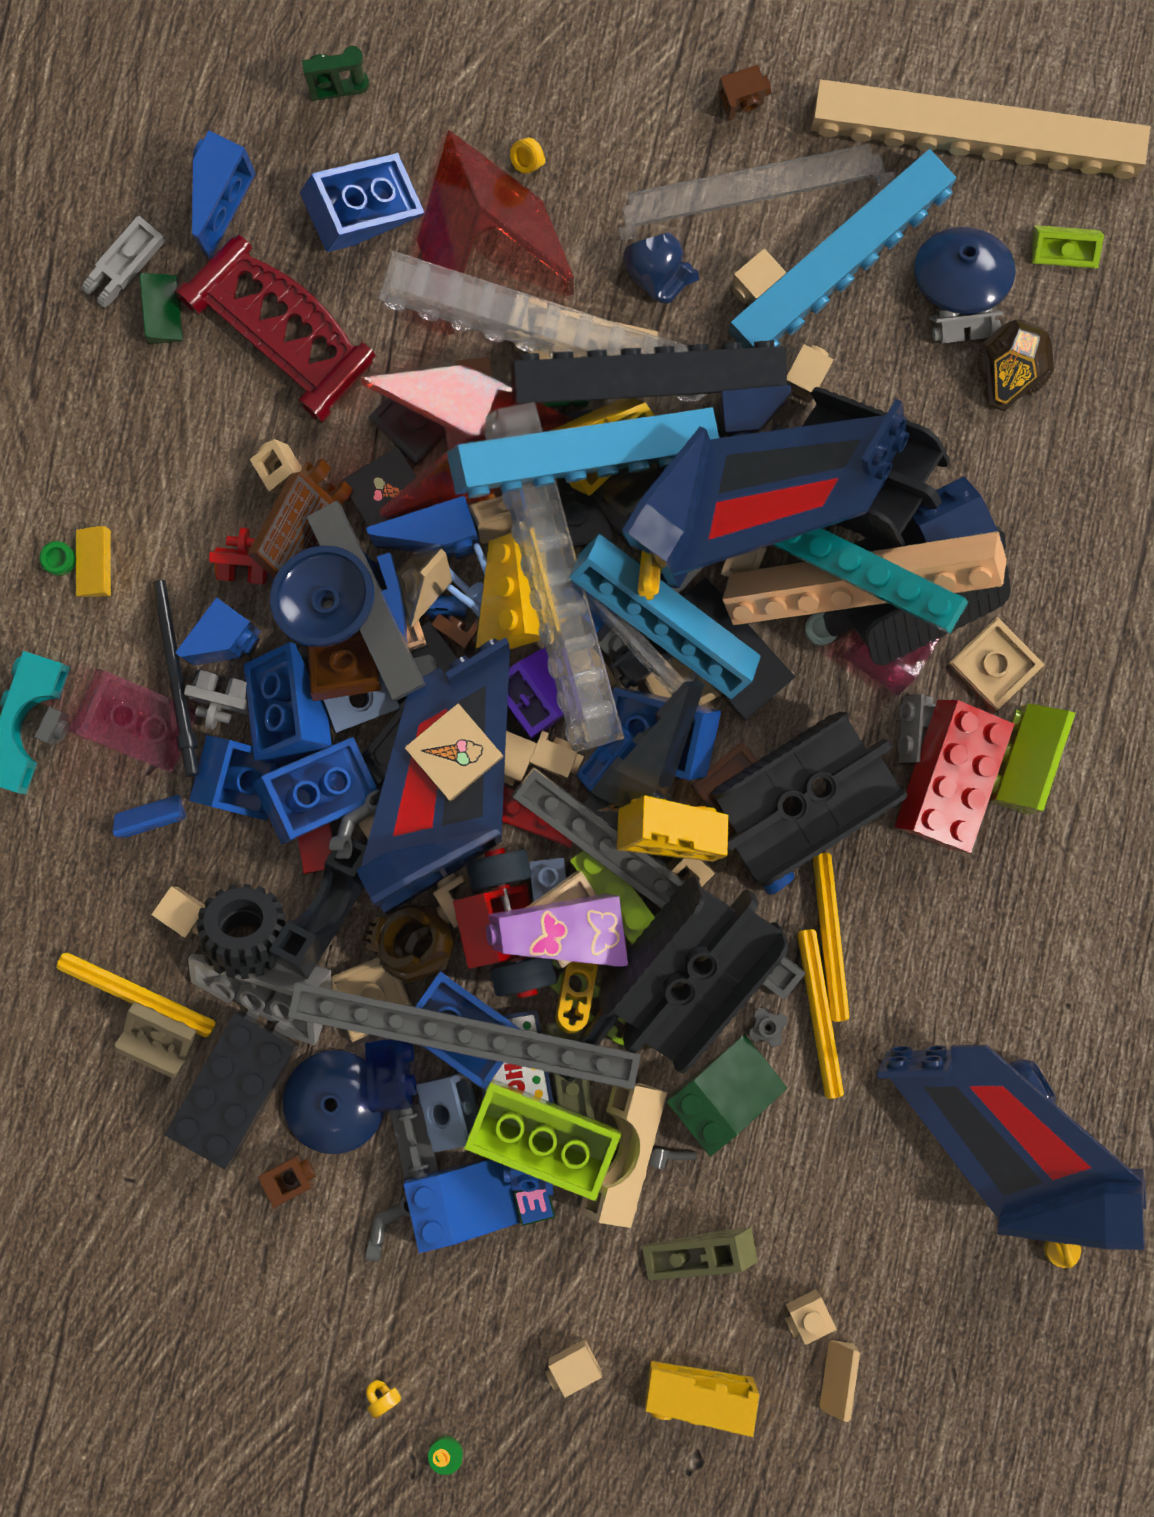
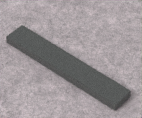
(380, 628)

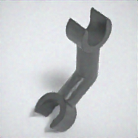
(342, 841)
(378, 1228)

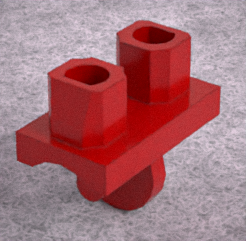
(228, 558)

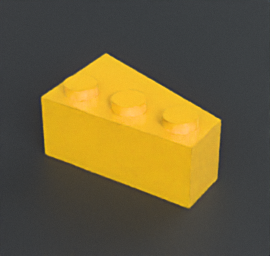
(506, 598)

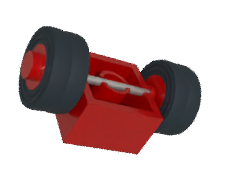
(472, 917)

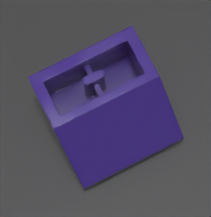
(533, 694)

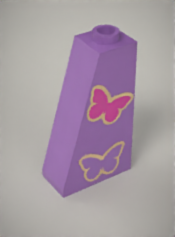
(565, 930)

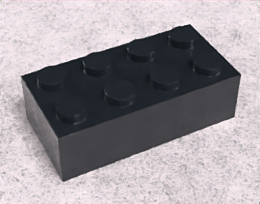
(232, 1089)

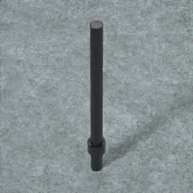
(185, 740)

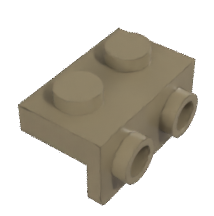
(155, 1040)

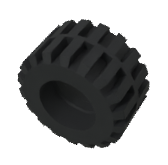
(236, 909)

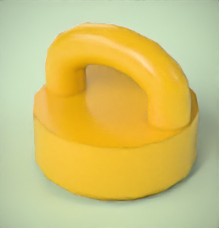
(527, 155)
(1062, 1254)
(382, 1404)

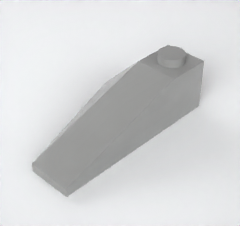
(263, 995)

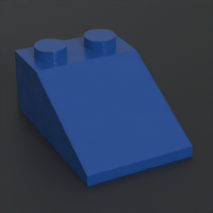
(219, 184)
(360, 201)
(429, 529)
(281, 708)
(638, 712)
(315, 790)
(452, 999)
(459, 1204)

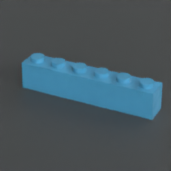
(666, 619)

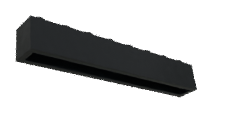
(646, 374)

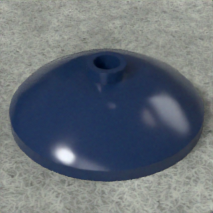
(960, 281)
(312, 579)
(325, 1076)

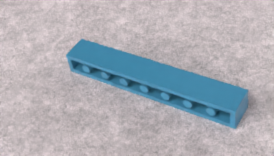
(845, 252)
(574, 452)

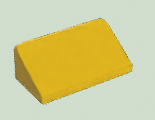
(93, 562)

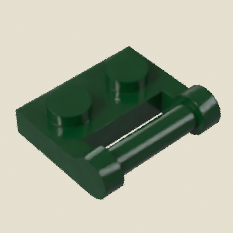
(324, 75)

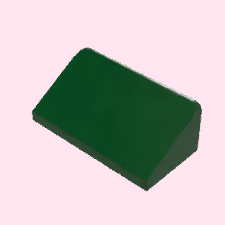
(160, 308)

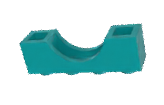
(34, 682)

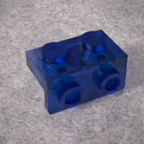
(389, 1075)

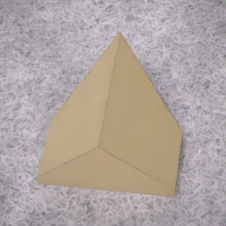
(423, 581)

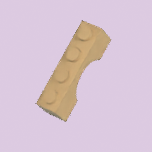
(638, 1118)

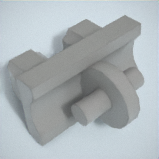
(203, 692)

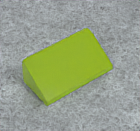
(1066, 246)

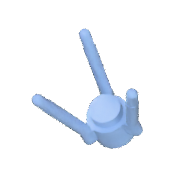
(474, 593)

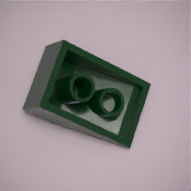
(726, 1095)

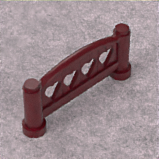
(324, 380)

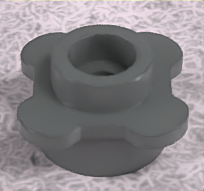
(759, 1032)

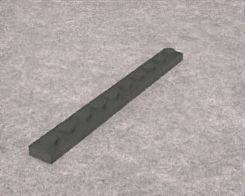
(637, 869)
(464, 1036)

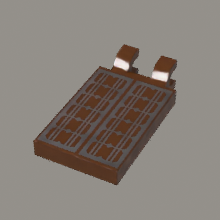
(287, 526)

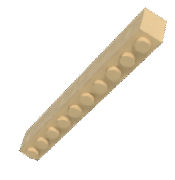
(980, 129)

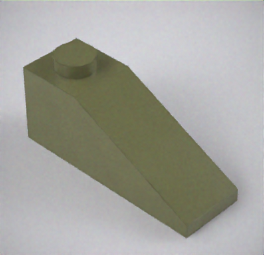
(701, 1255)

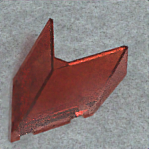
(478, 196)
(458, 401)

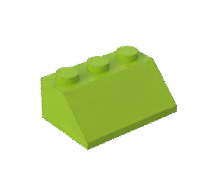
(1031, 757)

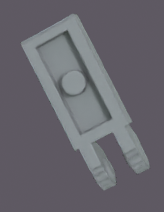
(124, 260)

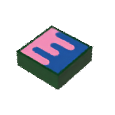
(534, 1206)

